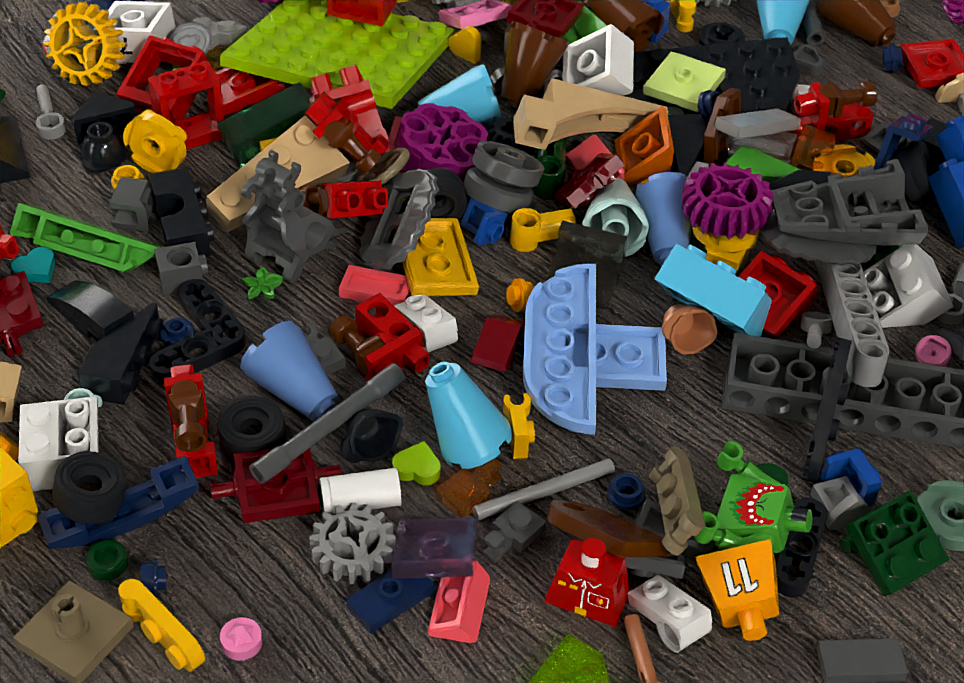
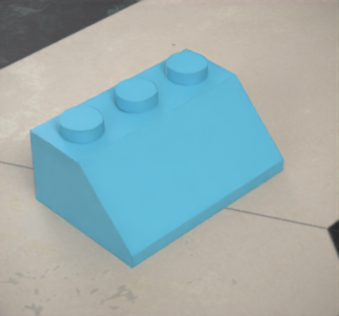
(716, 289)

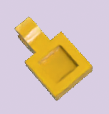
(522, 430)

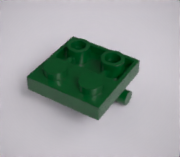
(895, 543)

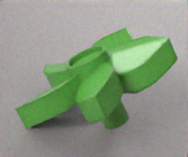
(263, 283)

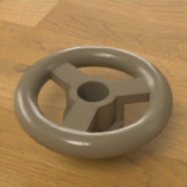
(387, 166)

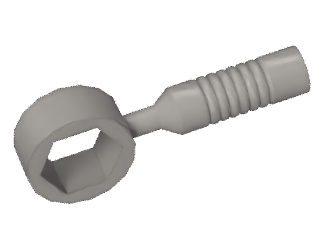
(48, 116)
(955, 317)
(815, 324)

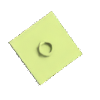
(683, 80)

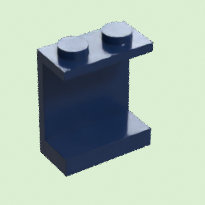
(911, 127)

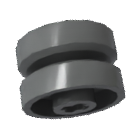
(502, 176)

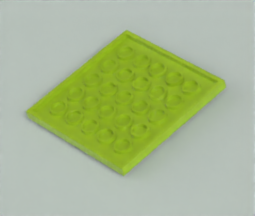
(305, 42)

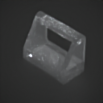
(776, 145)

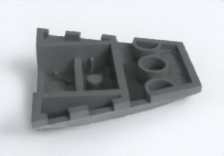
(852, 209)

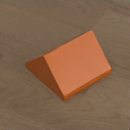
(646, 147)

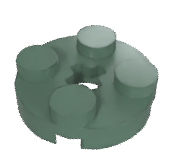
(936, 502)

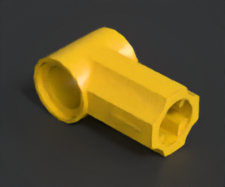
(530, 227)

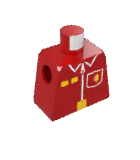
(590, 582)

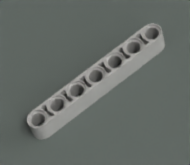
(856, 320)

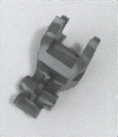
(280, 223)

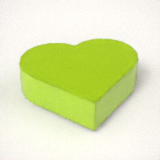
(417, 464)

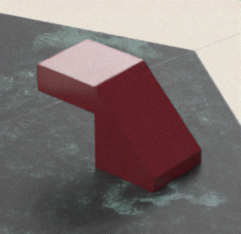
(498, 342)

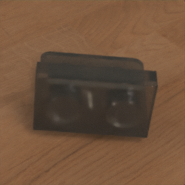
(590, 245)

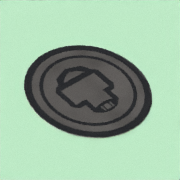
(192, 34)

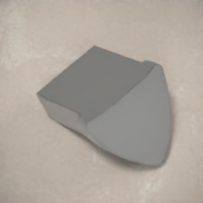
(841, 502)

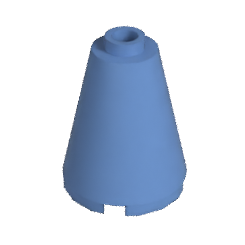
(666, 219)
(290, 370)

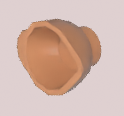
(689, 328)

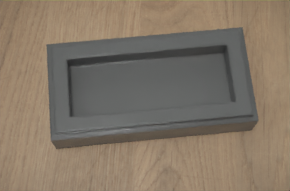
(861, 660)

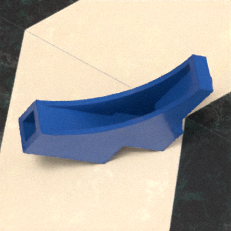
(949, 180)

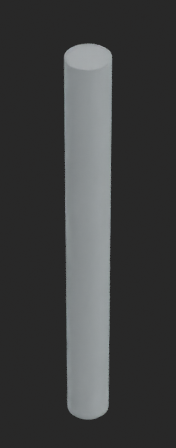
(543, 489)

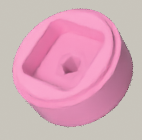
(933, 351)
(241, 638)

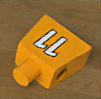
(742, 586)

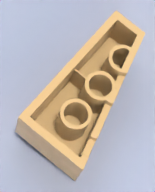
(298, 144)

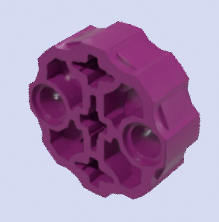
(439, 138)

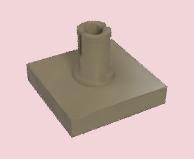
(73, 632)

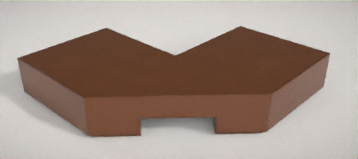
(714, 140)

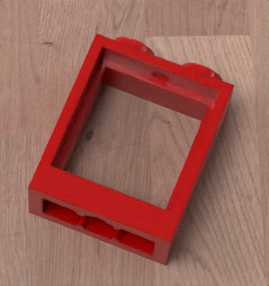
(366, 11)
(144, 67)
(197, 77)

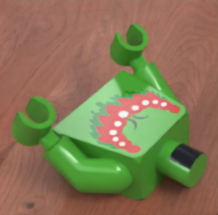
(752, 507)

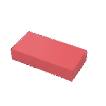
(364, 283)

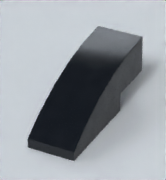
(90, 308)

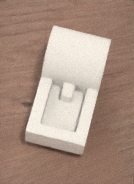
(433, 321)
(676, 614)

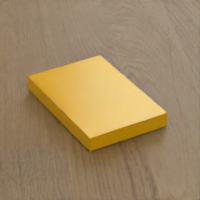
(440, 261)

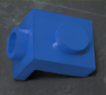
(483, 222)
(858, 470)

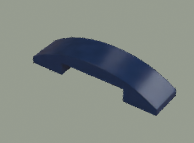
(142, 504)

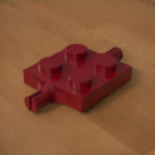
(549, 16)
(584, 181)
(17, 311)
(285, 495)

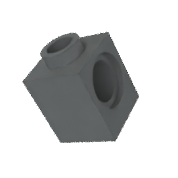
(179, 264)

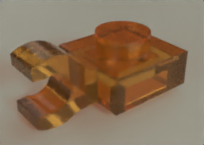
(468, 488)

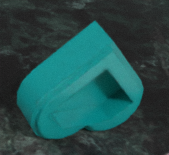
(37, 265)

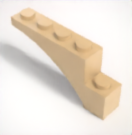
(574, 110)

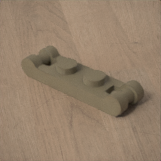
(677, 500)

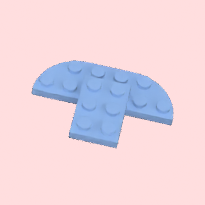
(574, 355)

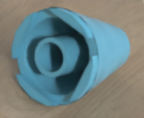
(781, 17)
(469, 93)
(464, 418)

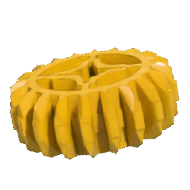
(73, 22)

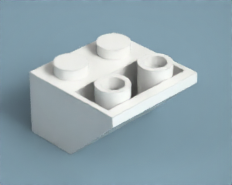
(907, 288)
(53, 433)

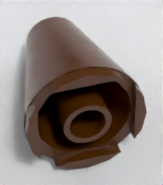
(631, 17)
(860, 17)
(529, 61)

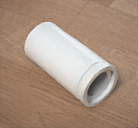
(366, 488)

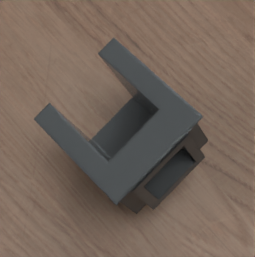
(135, 204)

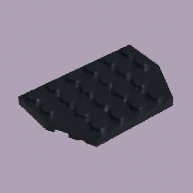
(759, 68)

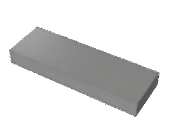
(757, 123)

